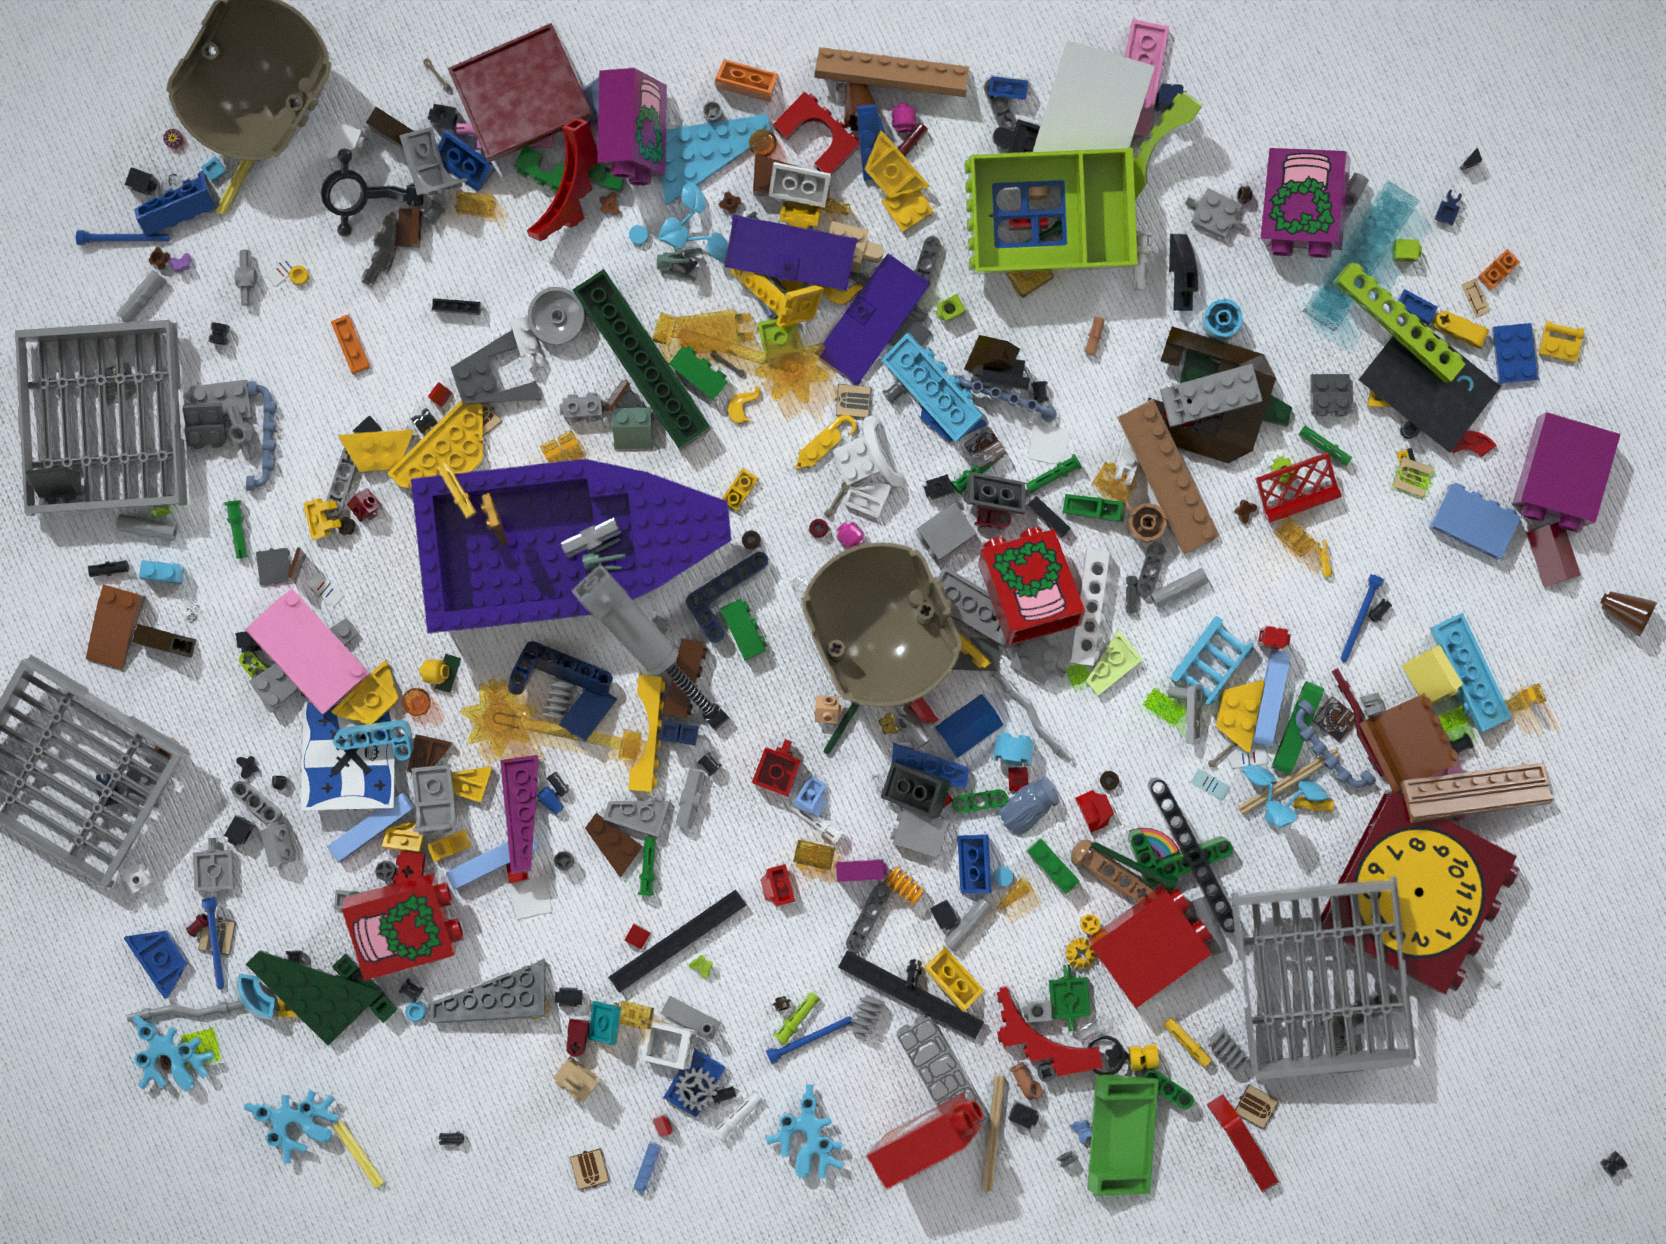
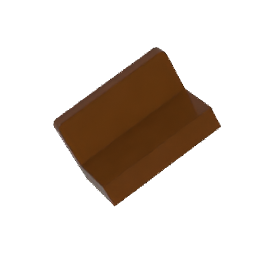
(409, 227)

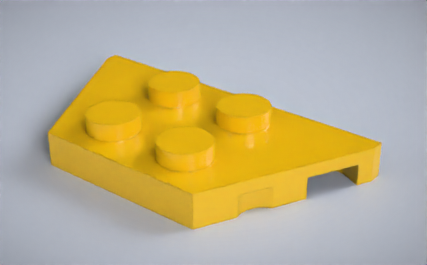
(892, 170)
(376, 449)
(370, 698)
(1239, 713)

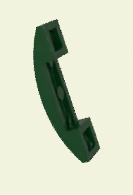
(348, 968)

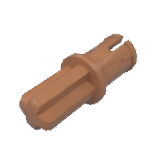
(1094, 336)

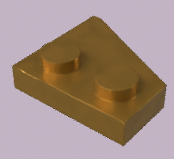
(494, 522)

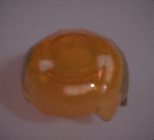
(763, 142)
(416, 701)

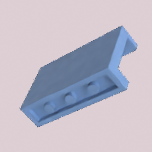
(1475, 521)

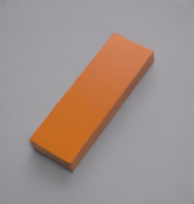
(350, 344)

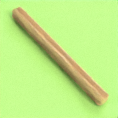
(1285, 783)
(993, 1133)

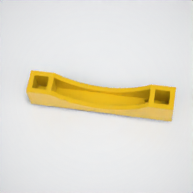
(650, 693)

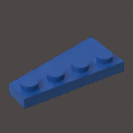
(869, 127)
(926, 762)

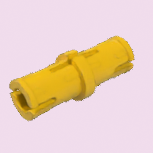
(1303, 802)

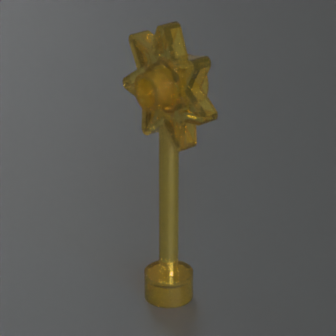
(788, 365)
(502, 719)

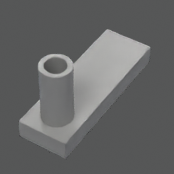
(1193, 695)
(690, 1017)

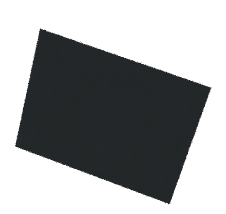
(1417, 393)

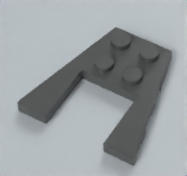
(476, 380)

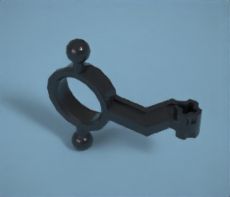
(344, 229)

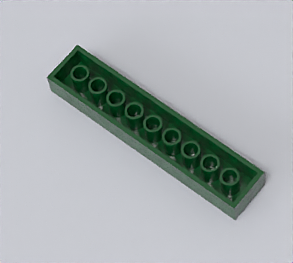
(641, 359)

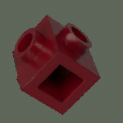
(364, 505)

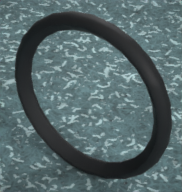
(1122, 1055)

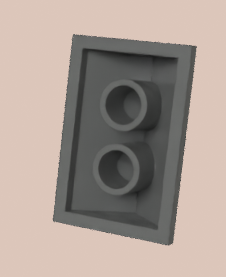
(995, 493)

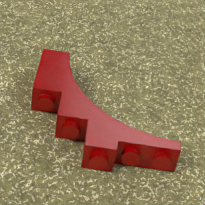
(575, 182)
(1017, 1031)

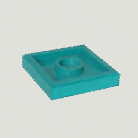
(604, 1022)

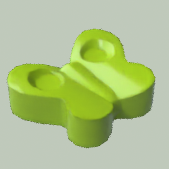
(702, 965)

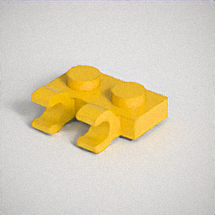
(317, 520)

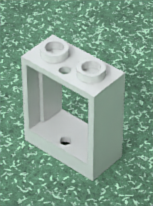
(686, 1046)

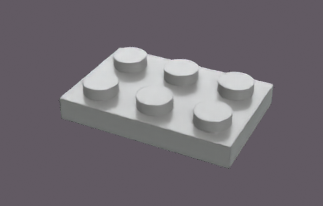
(227, 393)

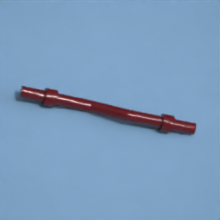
(1344, 687)

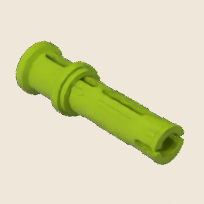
(791, 1025)

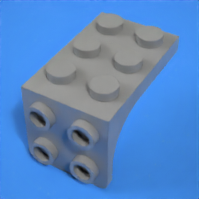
(426, 163)
(434, 799)

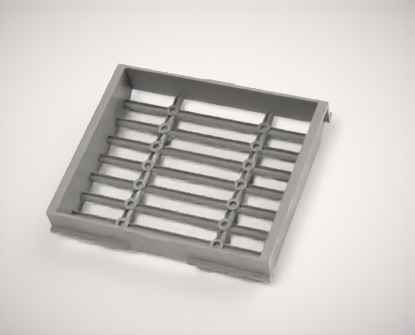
(98, 332)
(8, 702)
(1333, 1061)

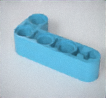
(374, 739)

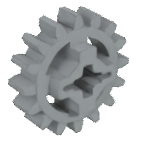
(694, 1097)

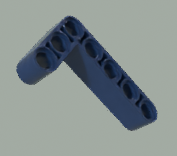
(721, 590)
(557, 667)

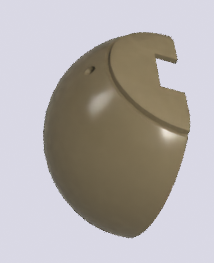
(247, 90)
(873, 613)

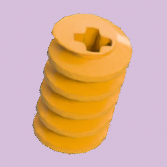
(904, 886)

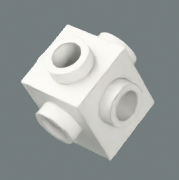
(138, 872)

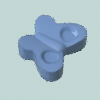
(1083, 1130)

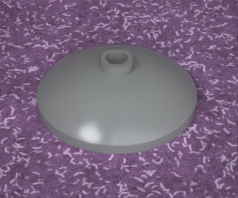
(543, 314)

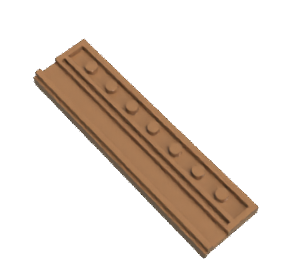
(892, 72)
(1168, 476)
(1477, 792)

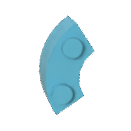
(253, 997)

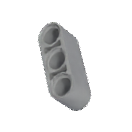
(265, 804)

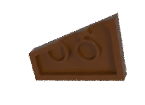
(613, 843)

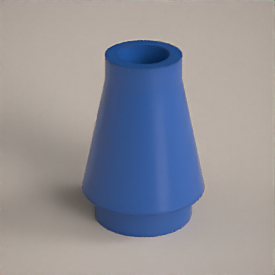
(550, 800)

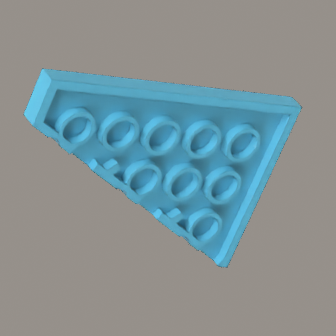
(703, 149)

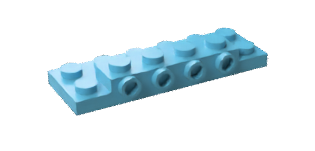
(933, 386)
(1479, 690)

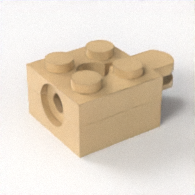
(864, 250)
(576, 1079)

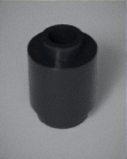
(568, 997)

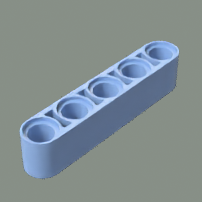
(1271, 697)
(370, 828)
(481, 865)

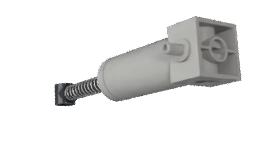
(640, 636)

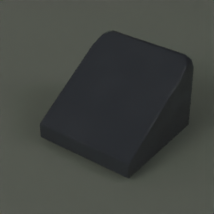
(1473, 160)
(367, 425)

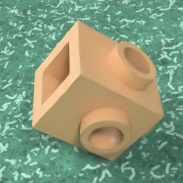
(827, 709)

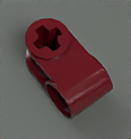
(991, 518)
(578, 1033)

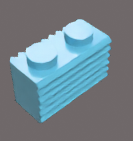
(161, 572)

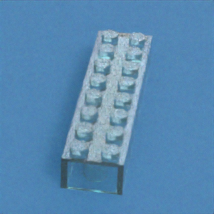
(1365, 247)

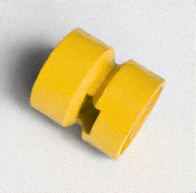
(1150, 1060)

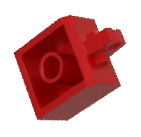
(777, 769)

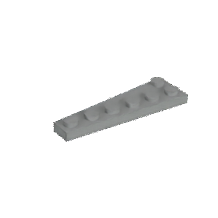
(275, 686)

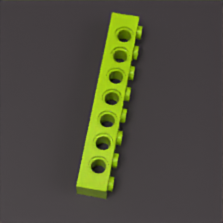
(1346, 282)

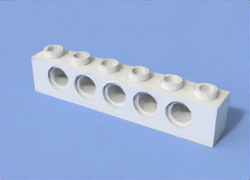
(1092, 558)

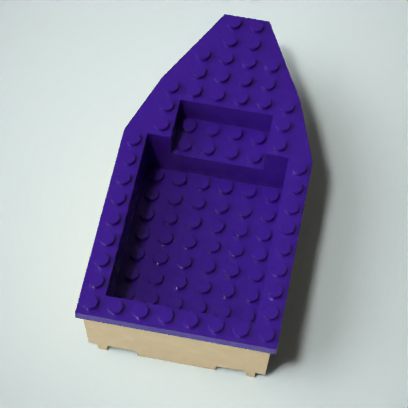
(483, 584)

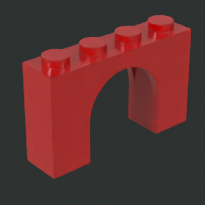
(807, 110)

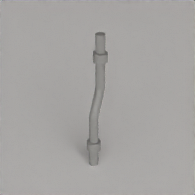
(1055, 744)
(223, 1007)

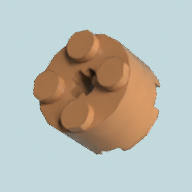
(1155, 515)

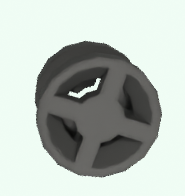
(382, 870)

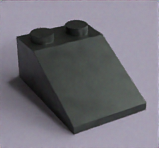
(55, 483)
(916, 790)

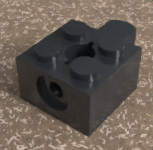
(1019, 140)

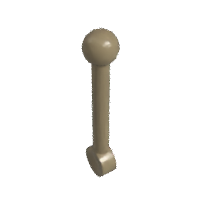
(427, 63)
(844, 486)
(1212, 763)

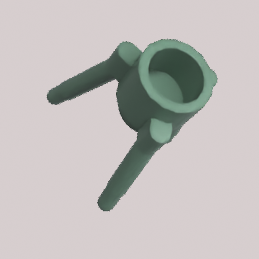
(666, 261)
(593, 560)

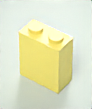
(1433, 674)

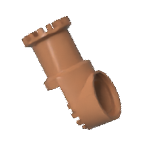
(1026, 1081)

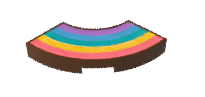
(1158, 841)

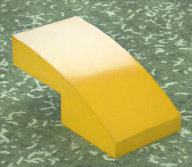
(449, 845)

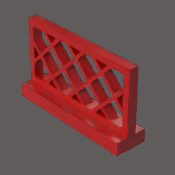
(1305, 500)

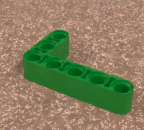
(1177, 858)

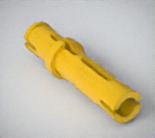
(455, 488)
(1190, 1044)

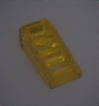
(1019, 889)

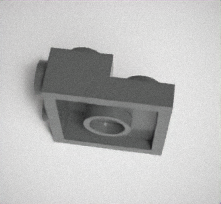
(1330, 394)
(204, 425)

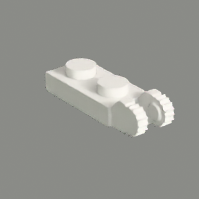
(527, 343)
(1126, 462)

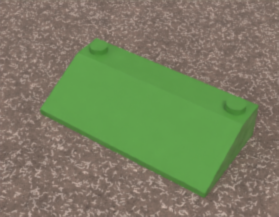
(1122, 1135)

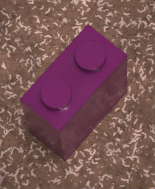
(860, 870)

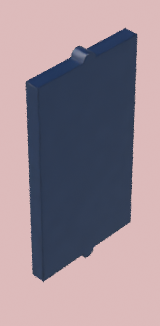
(587, 714)

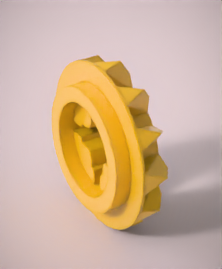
(1071, 953)

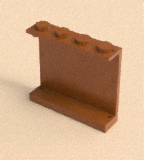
(1409, 741)

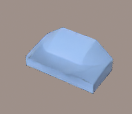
(811, 796)

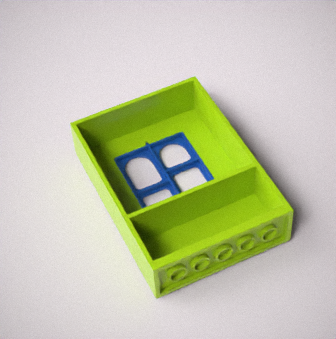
(1094, 210)

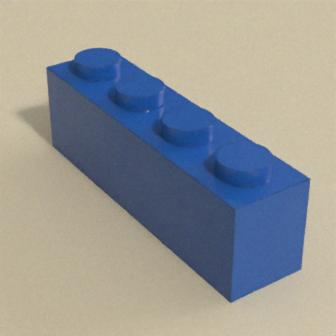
(176, 205)

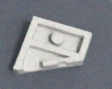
(868, 497)

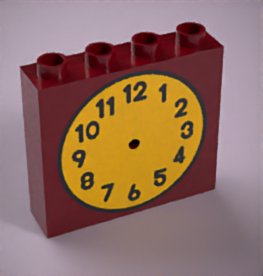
(1443, 890)

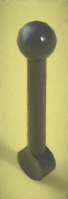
(714, 354)

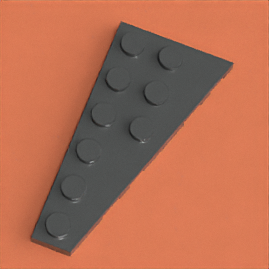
(504, 997)

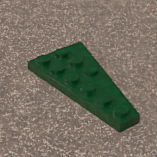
(1199, 366)

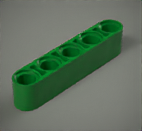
(1291, 742)

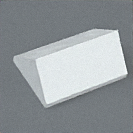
(799, 184)

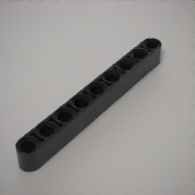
(1188, 846)

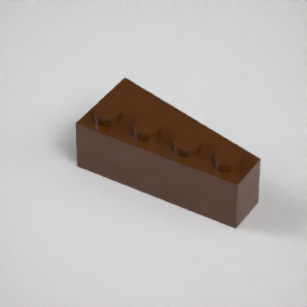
(763, 173)

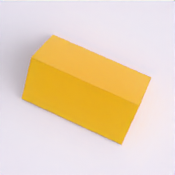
(953, 979)

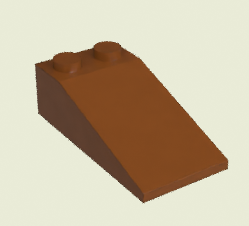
(114, 626)

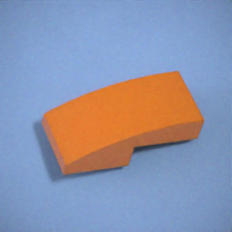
(1498, 269)

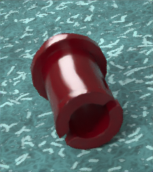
(200, 922)

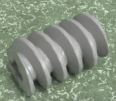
(558, 699)
(866, 1015)
(1227, 1049)

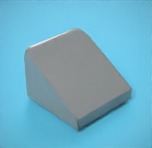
(340, 896)

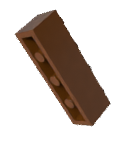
(689, 661)

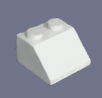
(348, 138)

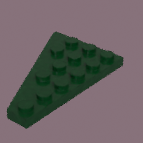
(317, 997)

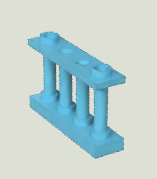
(1204, 643)

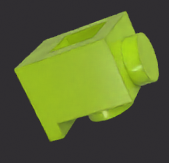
(1278, 463)

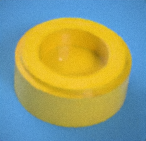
(299, 275)

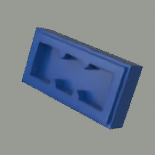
(1418, 306)

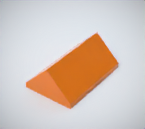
(746, 80)

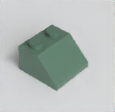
(632, 428)

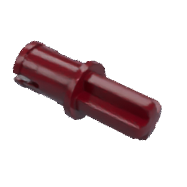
(912, 139)

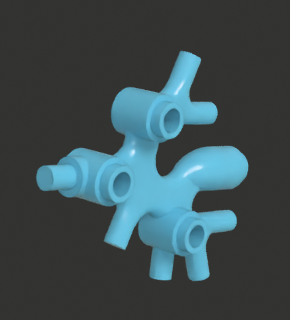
(164, 1046)
(286, 1115)
(811, 1126)

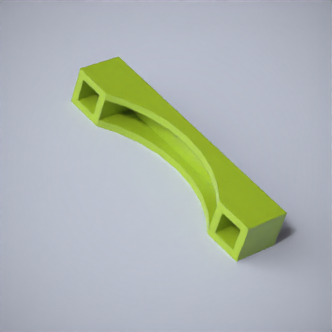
(1182, 112)

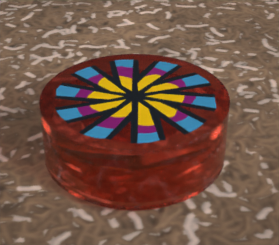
(173, 138)

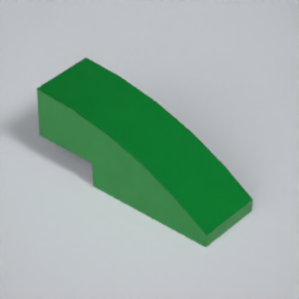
(605, 179)
(1094, 507)

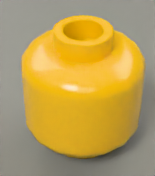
(434, 671)

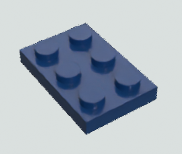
(1514, 353)
(699, 1060)

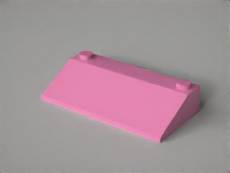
(307, 651)

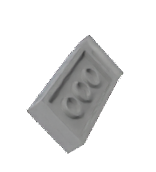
(1211, 395)
(971, 605)

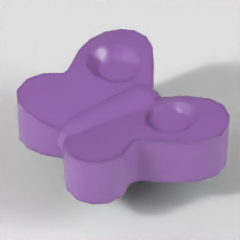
(181, 264)

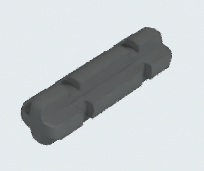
(1131, 594)

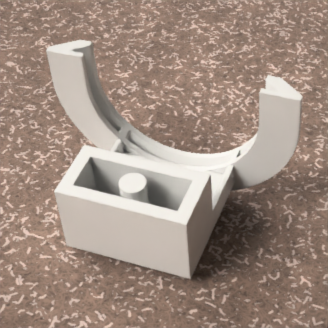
(863, 457)

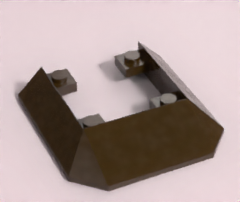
(1238, 430)

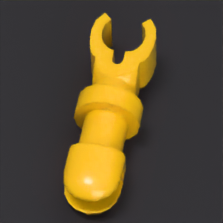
(1324, 559)

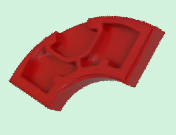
(1475, 442)

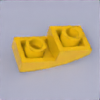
(740, 488)

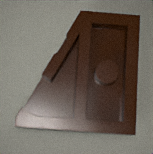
(427, 751)

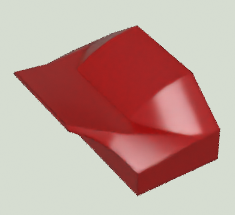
(923, 711)
(1095, 810)
(777, 885)

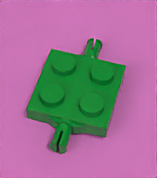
(1069, 997)

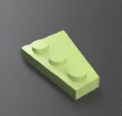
(1113, 664)

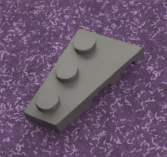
(637, 815)

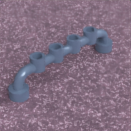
(1048, 413)
(268, 427)
(1320, 748)

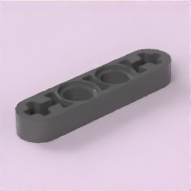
(870, 919)

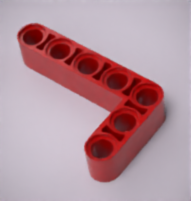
(1243, 1142)

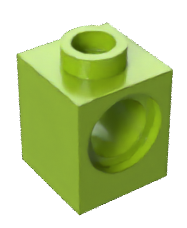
(1406, 250)
(953, 301)

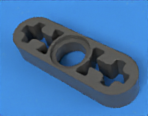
(1009, 116)
(935, 251)
(1149, 553)

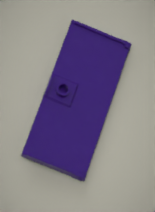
(790, 252)
(873, 318)

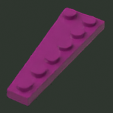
(520, 794)

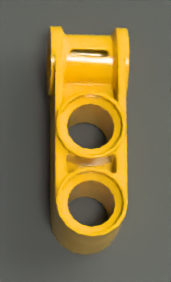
(1461, 329)

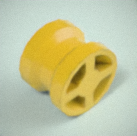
(1092, 925)

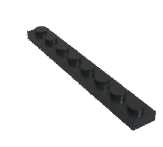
(677, 941)
(917, 998)

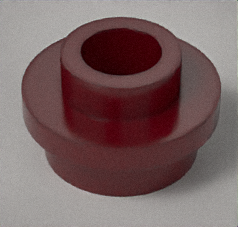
(814, 523)

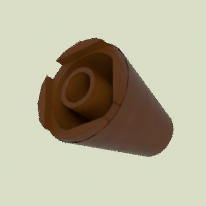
(856, 95)
(1629, 610)

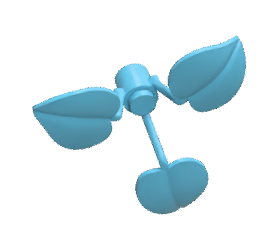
(676, 234)
(1276, 812)

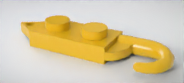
(823, 442)

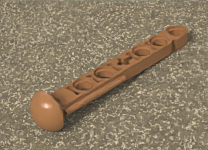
(1092, 860)

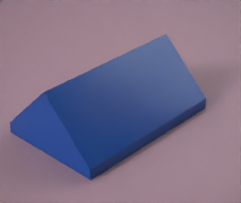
(464, 161)
(969, 725)
(974, 863)

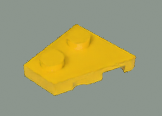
(471, 783)
(403, 838)

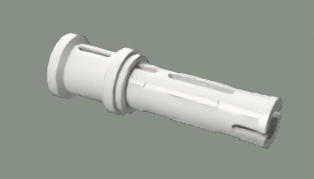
(1143, 250)
(824, 827)
(730, 1123)

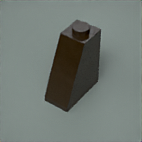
(387, 126)
(991, 355)
(164, 640)

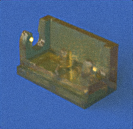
(475, 204)
(635, 1015)

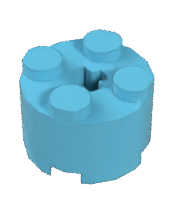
(1220, 308)
(1013, 750)

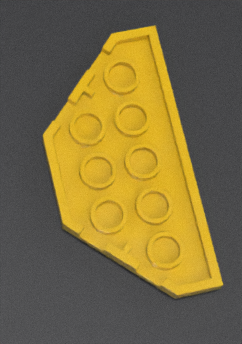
(453, 440)

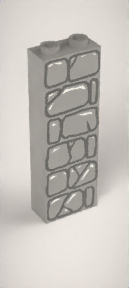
(934, 1061)

